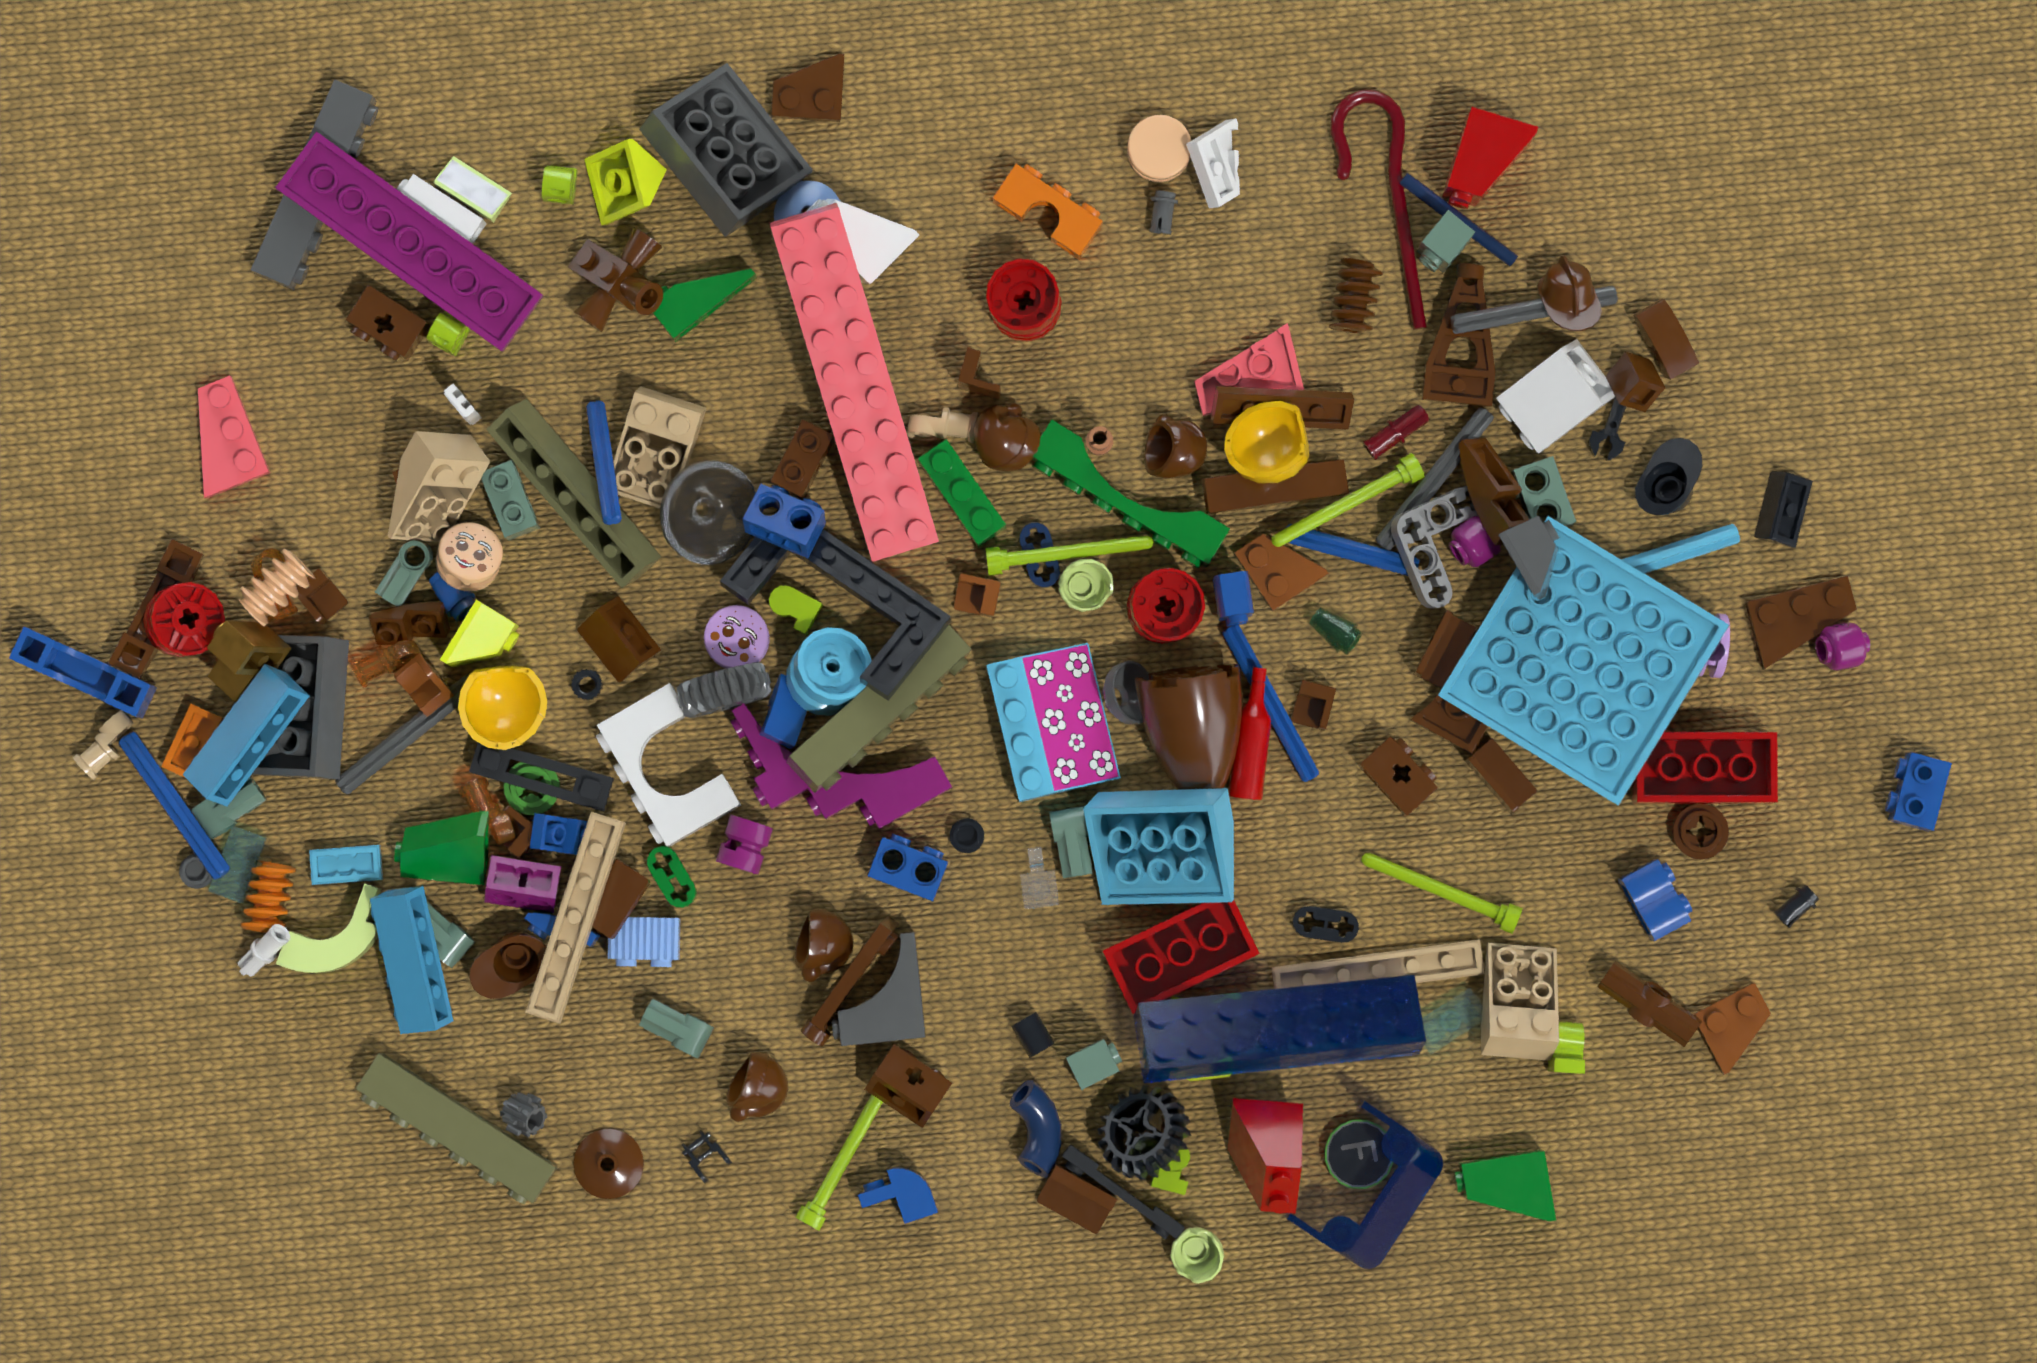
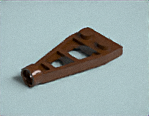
(1461, 384)
(879, 942)

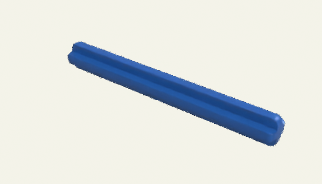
(1279, 718)
(174, 805)

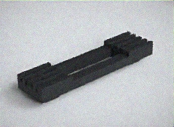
(589, 789)
(1081, 1163)

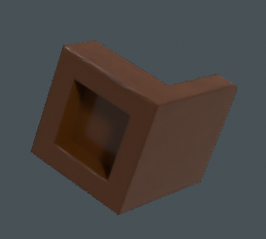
(1635, 382)
(321, 597)
(1313, 705)
(522, 830)

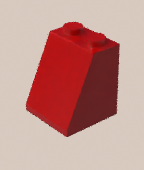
(1484, 154)
(1268, 1151)

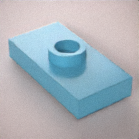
(346, 864)

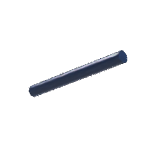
(1442, 207)

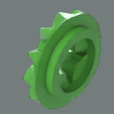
(531, 803)

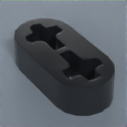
(1325, 915)

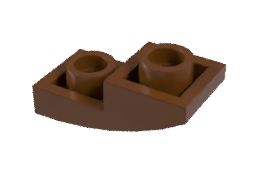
(1667, 338)
(409, 621)

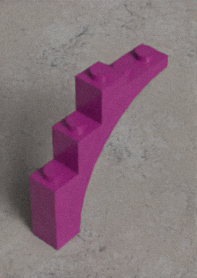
(885, 795)

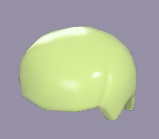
(1085, 585)
(1197, 1254)

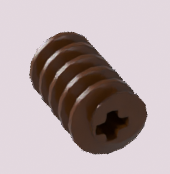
(1355, 296)

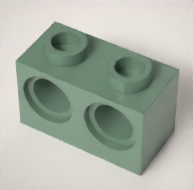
(1444, 242)
(1551, 494)
(510, 500)
(1094, 1063)

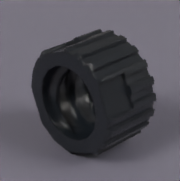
(576, 684)

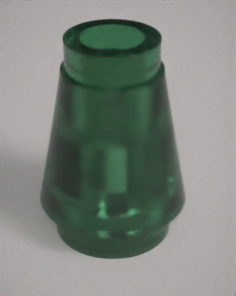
(1337, 631)

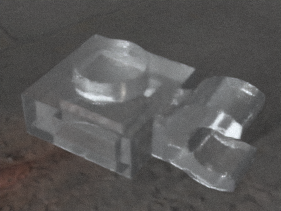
(1038, 886)

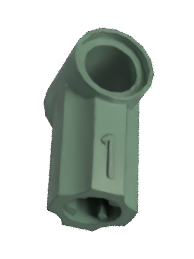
(403, 575)
(219, 818)
(1070, 833)
(450, 938)
(682, 1030)

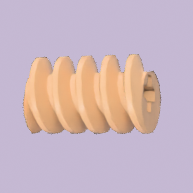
(275, 587)

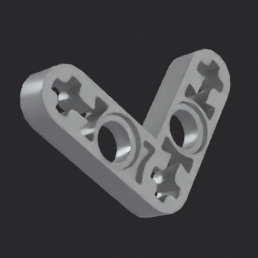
(1423, 531)

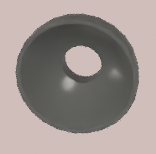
(1123, 678)

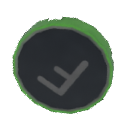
(1356, 1154)

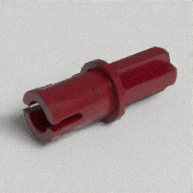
(1396, 431)

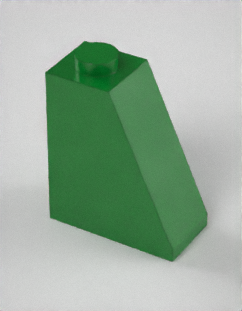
(446, 850)
(1510, 1183)

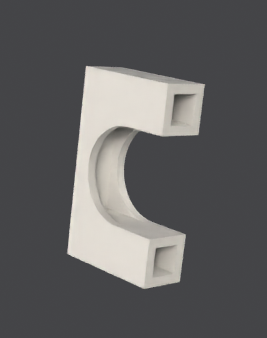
(627, 737)

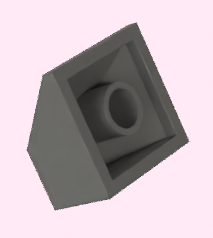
(1533, 552)

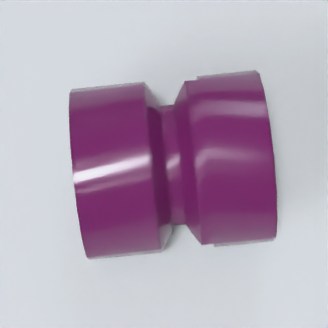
(744, 844)

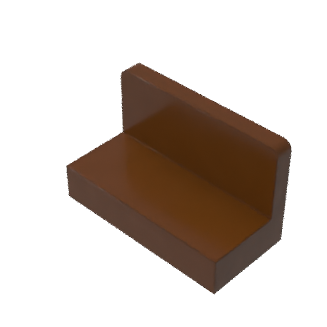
(969, 371)
(618, 639)
(1444, 649)
(1501, 776)
(619, 898)
(1076, 1199)

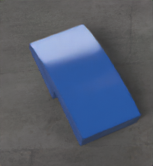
(784, 716)
(557, 833)
(543, 924)

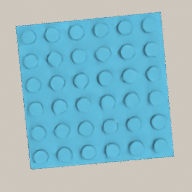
(1588, 667)

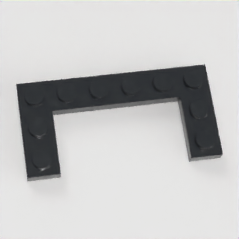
(917, 618)

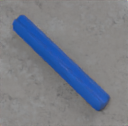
(603, 462)
(1352, 551)

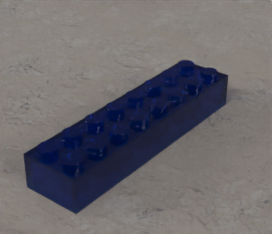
(1279, 1028)

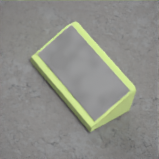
(472, 189)

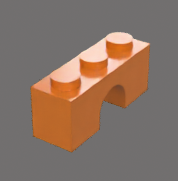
(1024, 191)

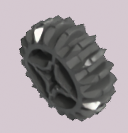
(723, 690)

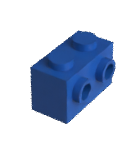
(1918, 791)

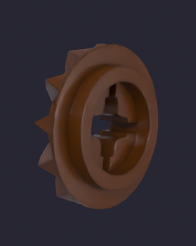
(1711, 819)

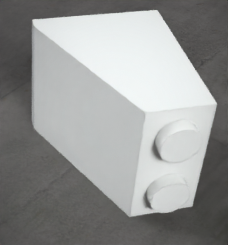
(871, 238)
(1555, 396)

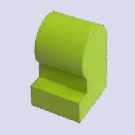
(559, 184)
(447, 333)
(792, 603)
(1569, 1052)
(1171, 1180)

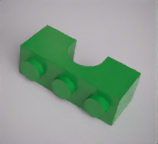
(962, 493)

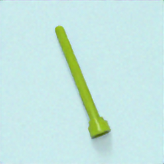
(1406, 471)
(1001, 559)
(1504, 915)
(813, 1212)

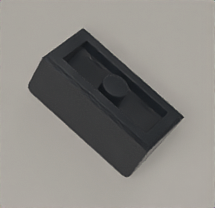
(1783, 508)

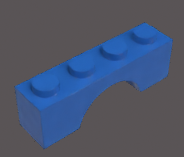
(83, 672)

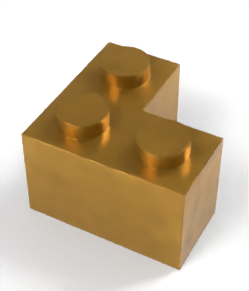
(241, 652)

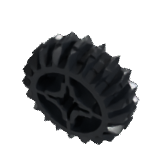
(1147, 1151)

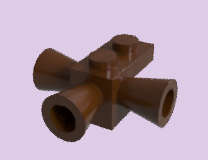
(617, 279)

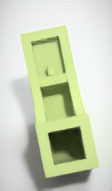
(332, 954)

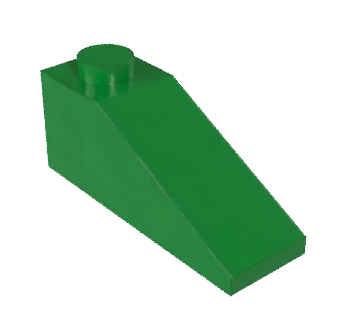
(693, 301)

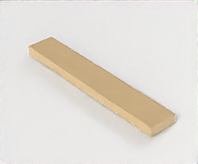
(575, 917)
(1426, 963)

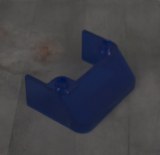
(1416, 1172)

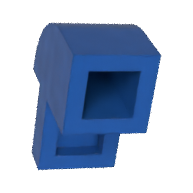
(909, 1188)

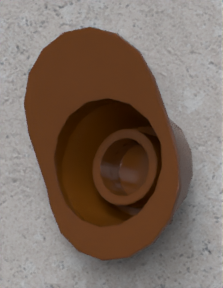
(1570, 296)
(507, 965)

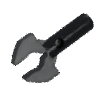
(1610, 430)

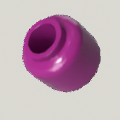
(1472, 543)
(1842, 646)

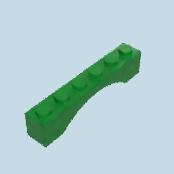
(1189, 532)

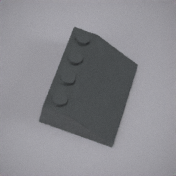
(725, 149)
(314, 736)

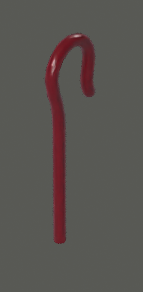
(1395, 176)

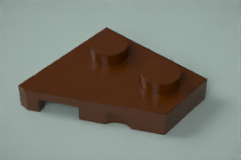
(811, 92)

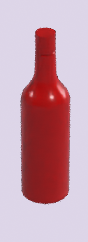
(1250, 761)

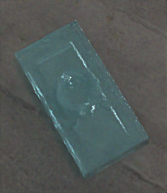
(241, 854)
(1451, 1020)

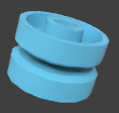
(827, 671)

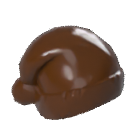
(1005, 437)
(1174, 448)
(823, 944)
(757, 1088)

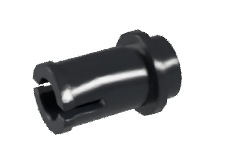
(1796, 906)

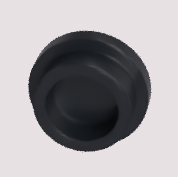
(967, 835)

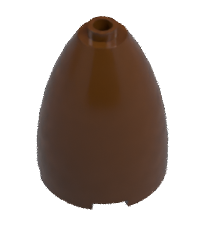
(1193, 722)

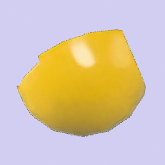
(1268, 442)
(502, 705)

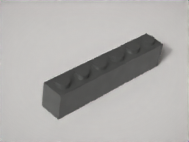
(293, 229)

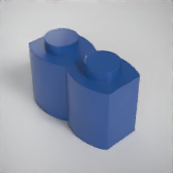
(1233, 598)
(1655, 900)

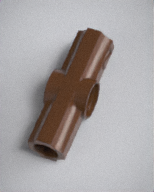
(1649, 1004)

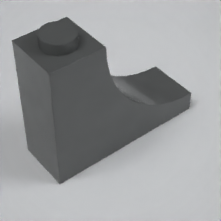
(893, 1011)

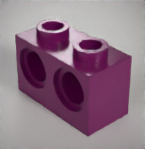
(522, 884)

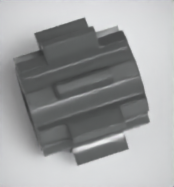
(523, 1114)

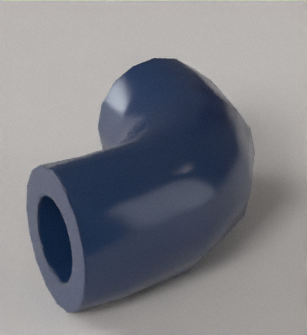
(1042, 1128)

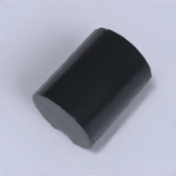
(1033, 1034)

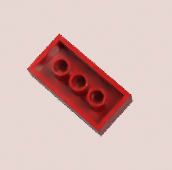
(1710, 769)
(1180, 952)

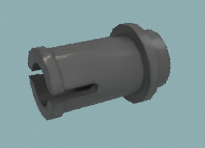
(1162, 212)

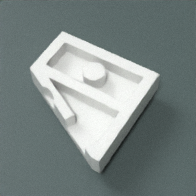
(1216, 163)

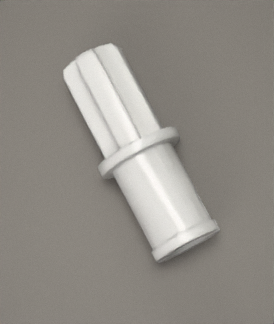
(264, 950)

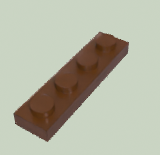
(1317, 408)

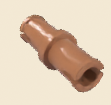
(1099, 449)

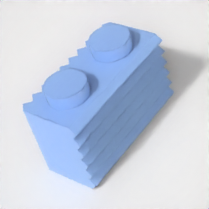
(646, 940)

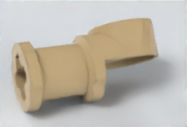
(950, 424)
(101, 750)

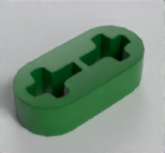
(679, 873)

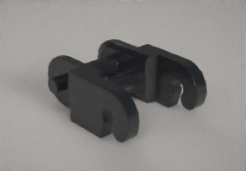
(696, 1161)

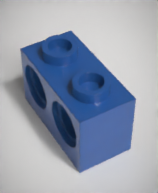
(780, 527)
(905, 876)

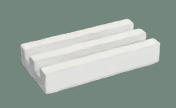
(462, 405)

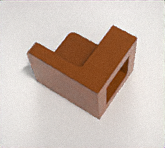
(977, 595)
(423, 685)

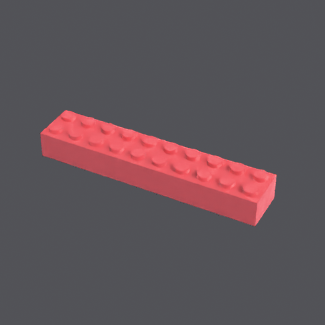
(854, 381)

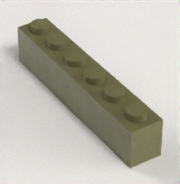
(571, 492)
(870, 715)
(456, 1128)

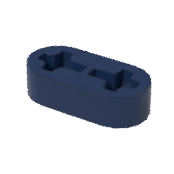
(1047, 542)

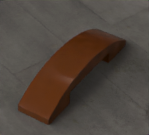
(134, 649)

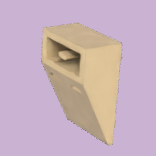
(655, 444)
(434, 484)
(1520, 1002)

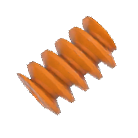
(268, 896)

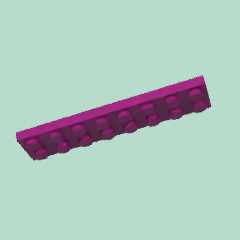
(409, 241)

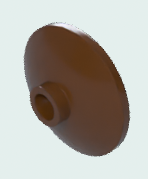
(627, 1163)

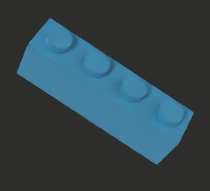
(245, 735)
(411, 960)

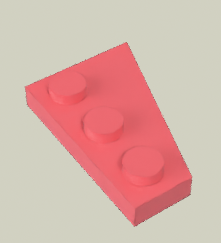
(1265, 364)
(227, 439)

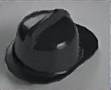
(1669, 477)

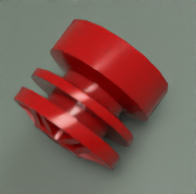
(1012, 284)
(1172, 586)
(163, 616)

